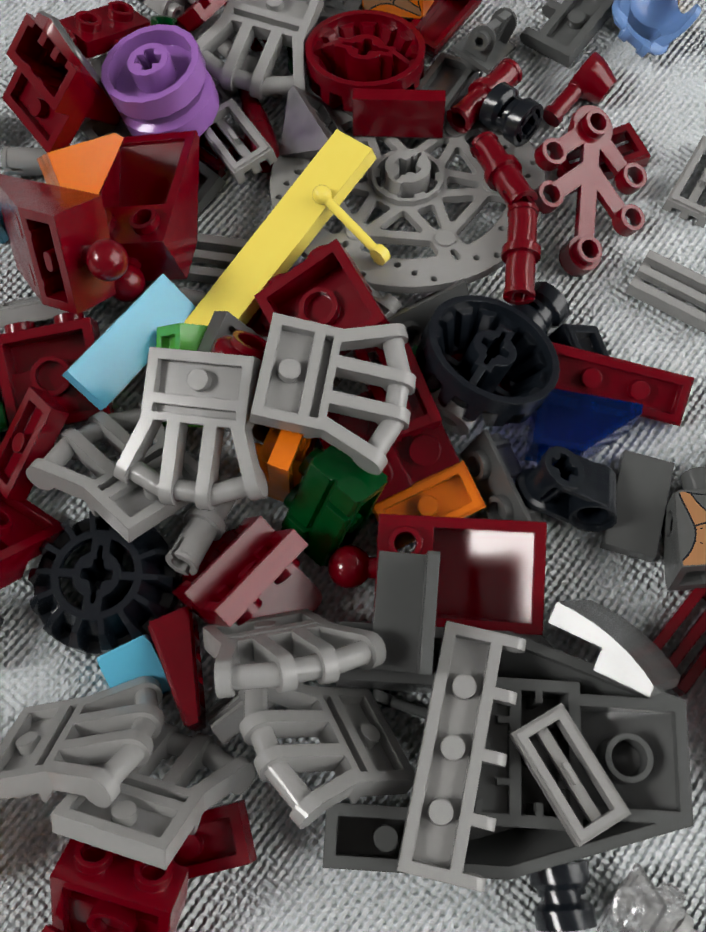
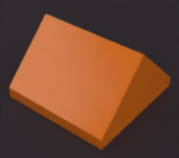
(82, 164)

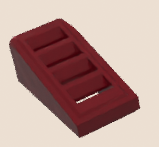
(180, 655)

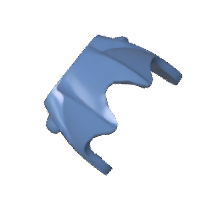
(654, 21)

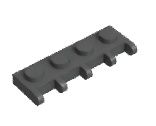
(568, 28)

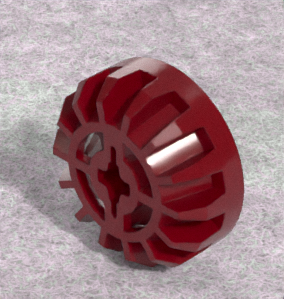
(363, 52)

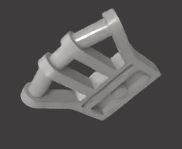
(271, 20)
(299, 379)
(204, 392)
(123, 506)
(287, 651)
(58, 741)
(352, 744)
(154, 814)

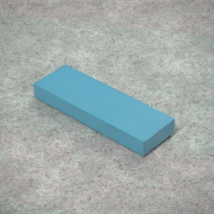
(125, 345)

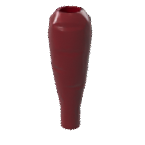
(257, 115)

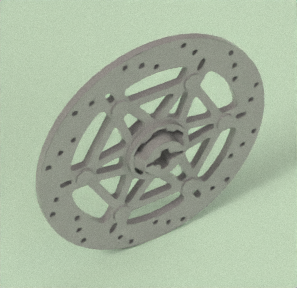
(408, 197)

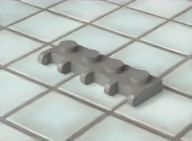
(453, 755)

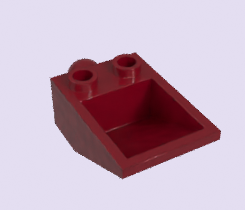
(153, 207)
(61, 243)
(486, 570)

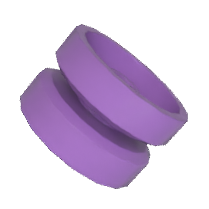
(160, 82)

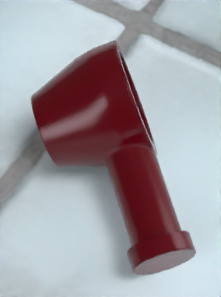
(590, 83)

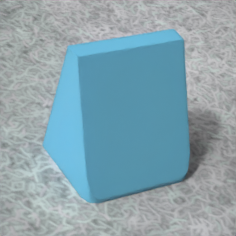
(132, 661)

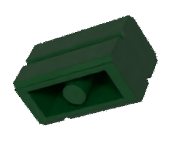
(330, 502)

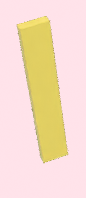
(286, 230)

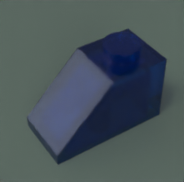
(578, 423)

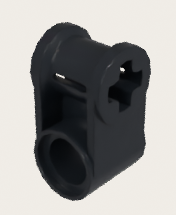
(571, 490)

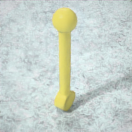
(378, 252)

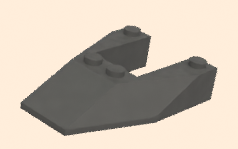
(632, 735)

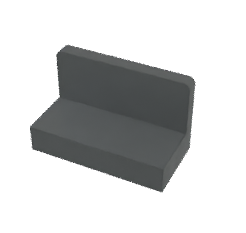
(407, 609)

